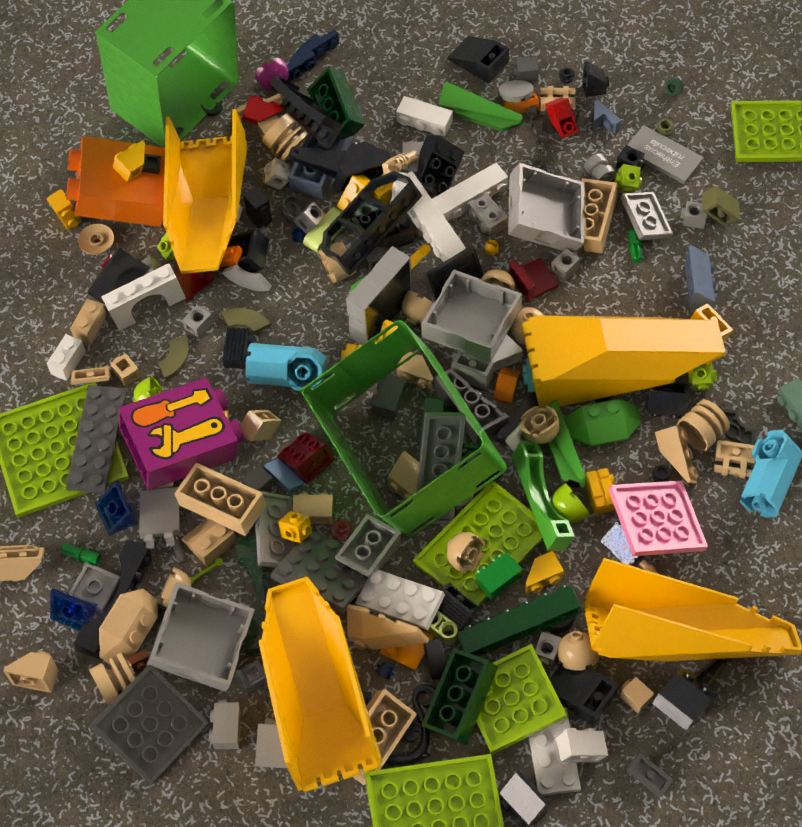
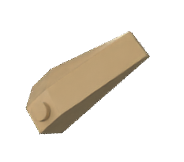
(380, 632)

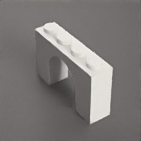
(121, 300)

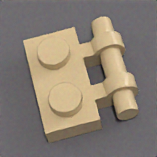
(550, 91)
(735, 453)

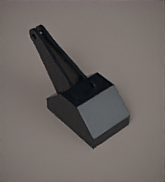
(342, 165)
(688, 699)

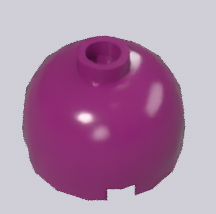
(267, 71)

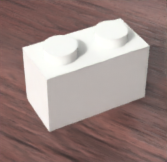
(66, 357)
(582, 745)

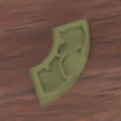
(245, 319)
(176, 357)

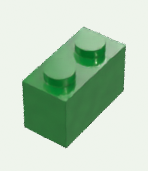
(498, 575)

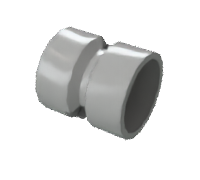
(599, 168)

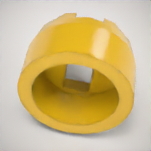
(490, 248)

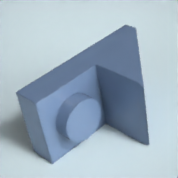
(604, 116)

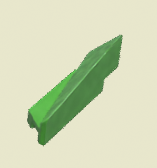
(478, 109)
(565, 453)

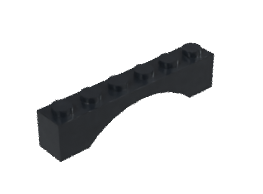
(133, 560)

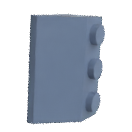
(699, 279)

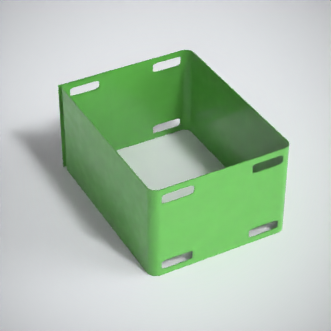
(151, 93)
(359, 373)

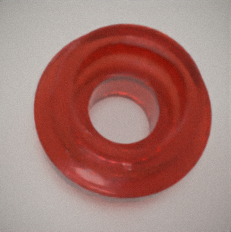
(340, 534)

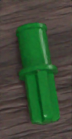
(634, 246)
(80, 553)

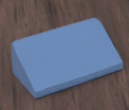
(283, 476)

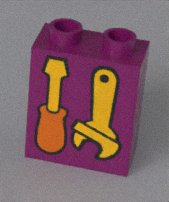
(177, 431)

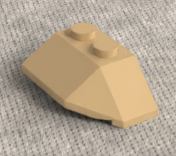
(19, 561)
(127, 625)

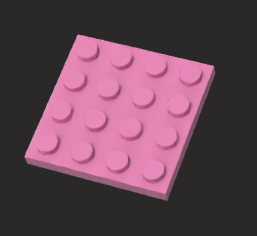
(657, 518)

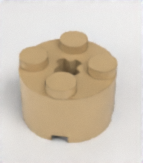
(335, 271)

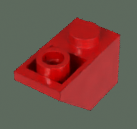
(259, 110)
(562, 117)

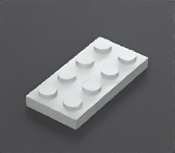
(400, 599)
(550, 773)

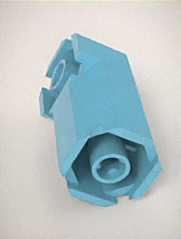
(284, 365)
(773, 473)

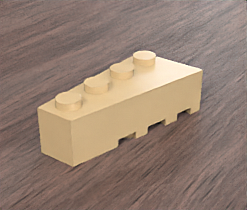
(598, 210)

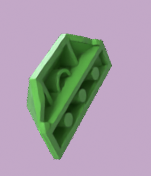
(603, 422)

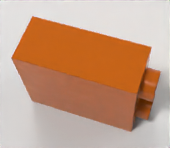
(105, 194)

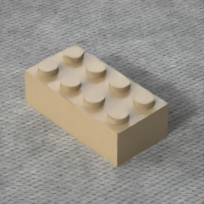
(220, 499)
(389, 722)

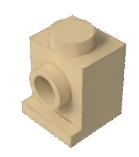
(125, 370)

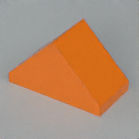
(507, 385)

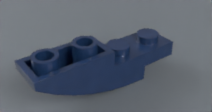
(305, 57)

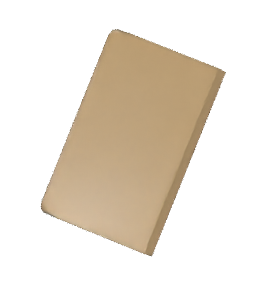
(90, 375)

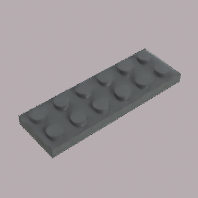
(96, 440)
(440, 450)

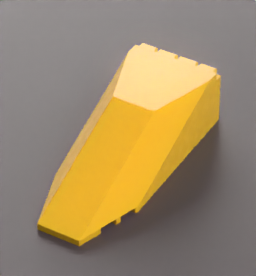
(202, 195)
(609, 356)
(667, 619)
(314, 689)

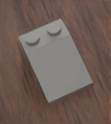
(369, 546)

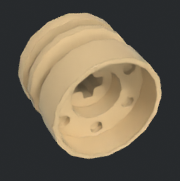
(283, 136)
(704, 425)
(114, 679)

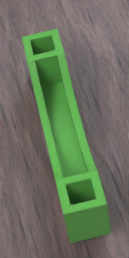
(552, 526)

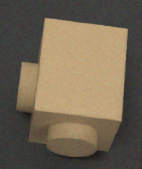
(636, 695)

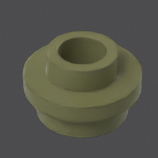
(665, 123)

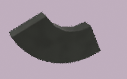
(738, 431)

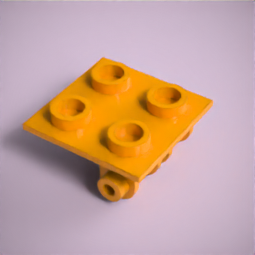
(407, 655)

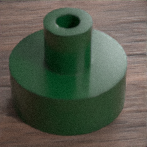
(674, 86)

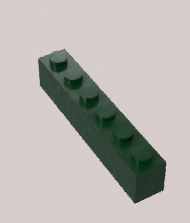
(520, 622)

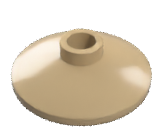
(95, 233)

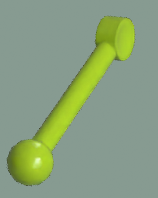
(218, 562)

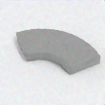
(246, 279)

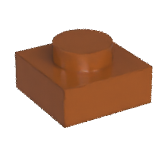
(139, 660)

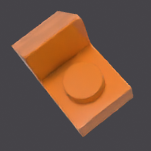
(231, 256)

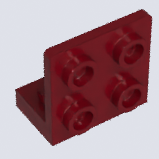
(532, 278)
(193, 282)
(307, 456)

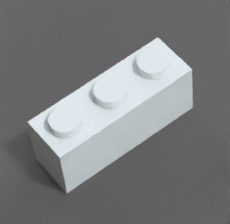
(424, 116)

